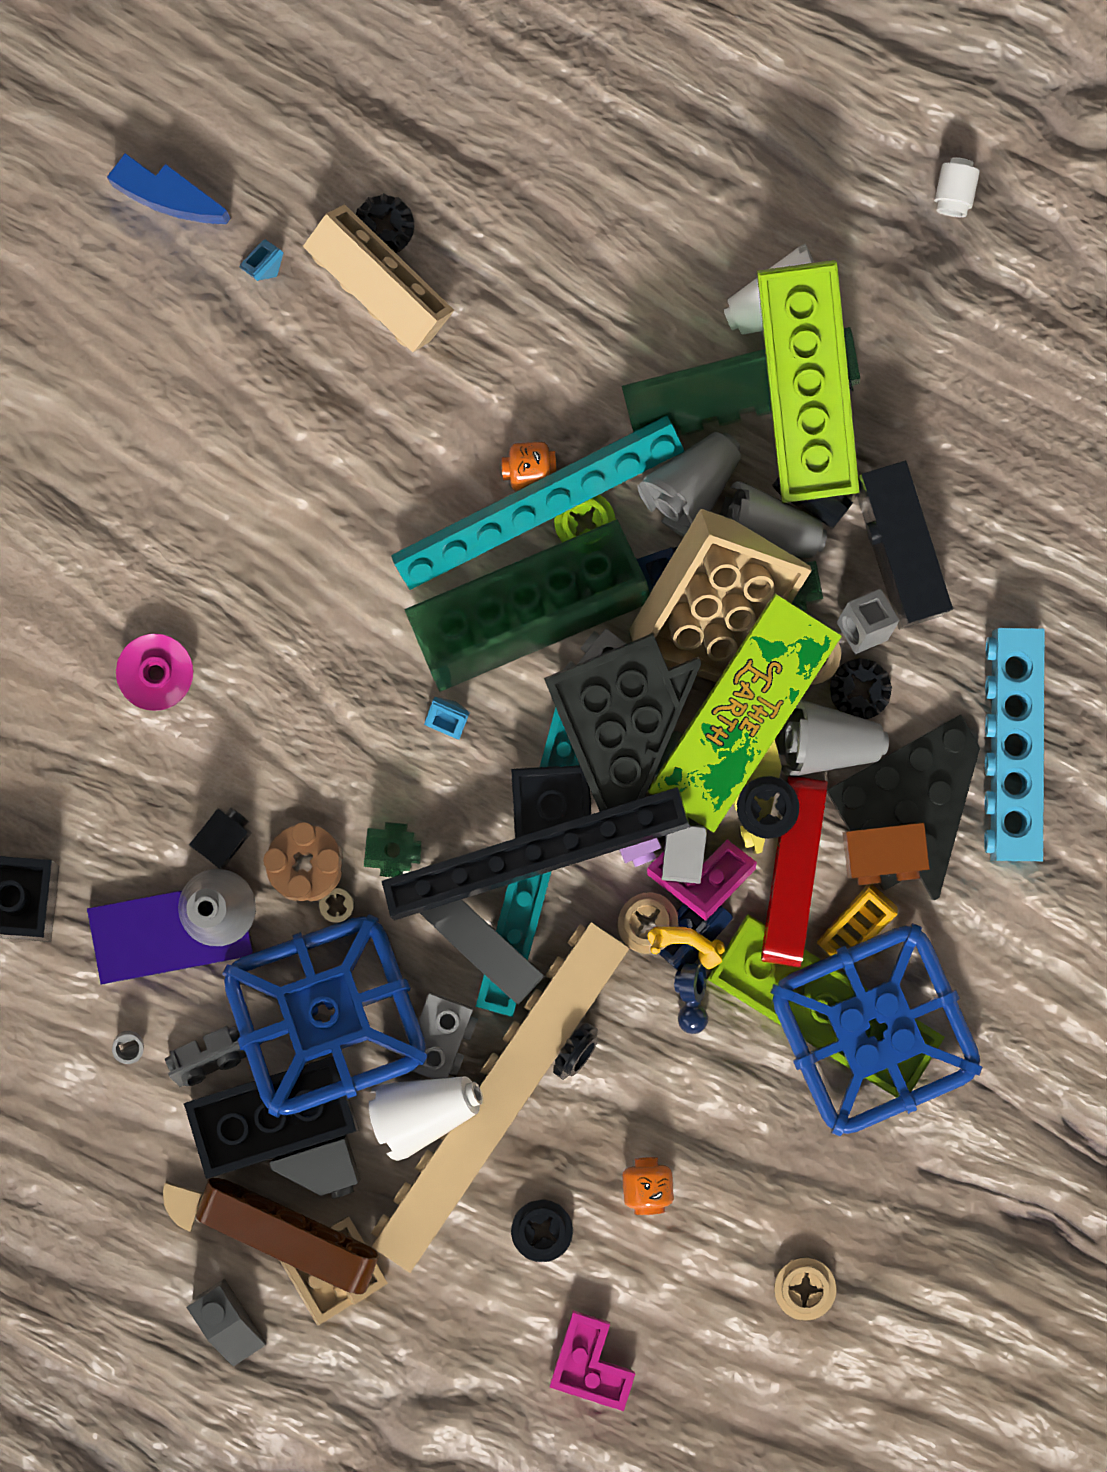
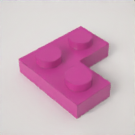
(720, 878)
(581, 1371)

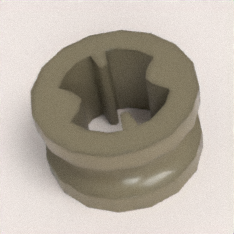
(349, 903)

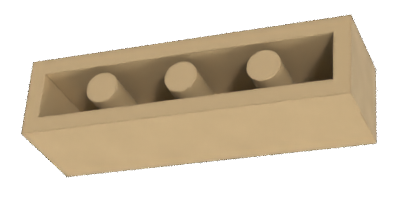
(378, 278)

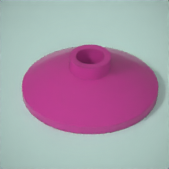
(135, 666)

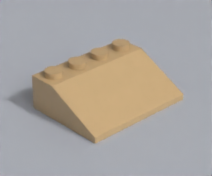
(715, 592)

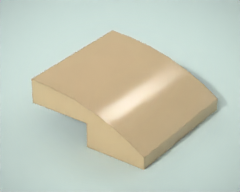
(323, 1298)

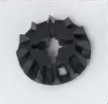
(400, 219)
(843, 684)
(786, 805)
(576, 1051)
(546, 1248)

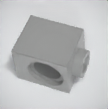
(868, 621)

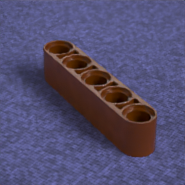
(287, 1235)

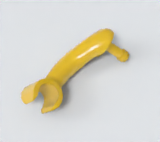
(709, 952)

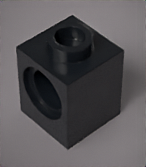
(221, 837)

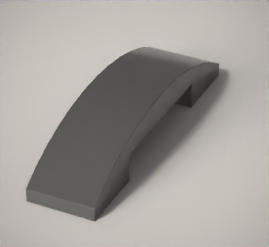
(485, 948)

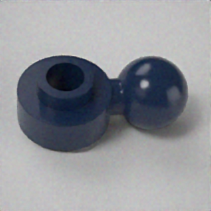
(691, 985)

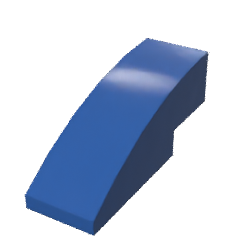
(166, 192)

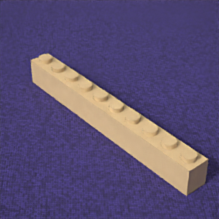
(504, 1090)

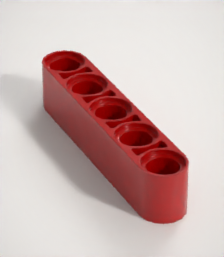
(794, 877)

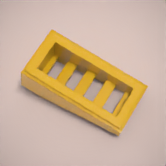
(870, 893)

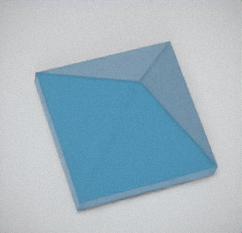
(263, 261)
(447, 717)

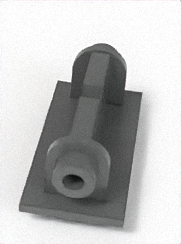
(190, 1065)

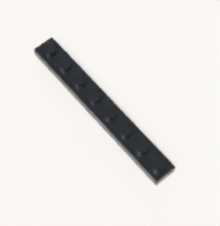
(535, 853)

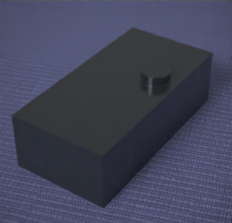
(902, 545)
(27, 898)
(237, 1130)

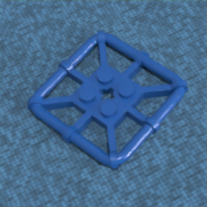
(312, 1037)
(899, 1041)

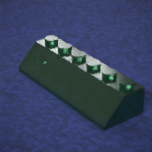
(712, 392)
(528, 605)

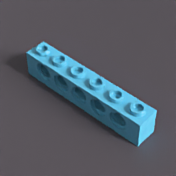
(1027, 647)

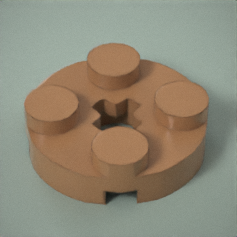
(282, 859)

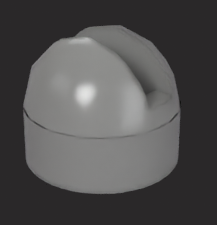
(131, 1053)

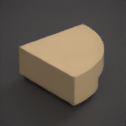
(181, 1204)

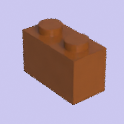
(886, 851)

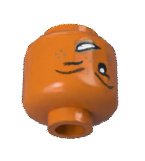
(528, 464)
(648, 1186)

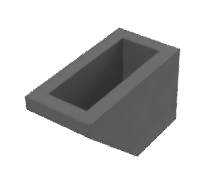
(321, 1167)
(226, 1323)

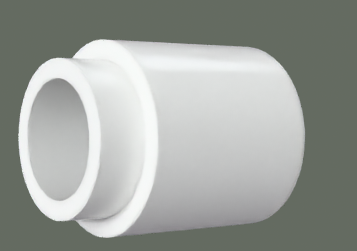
(956, 187)

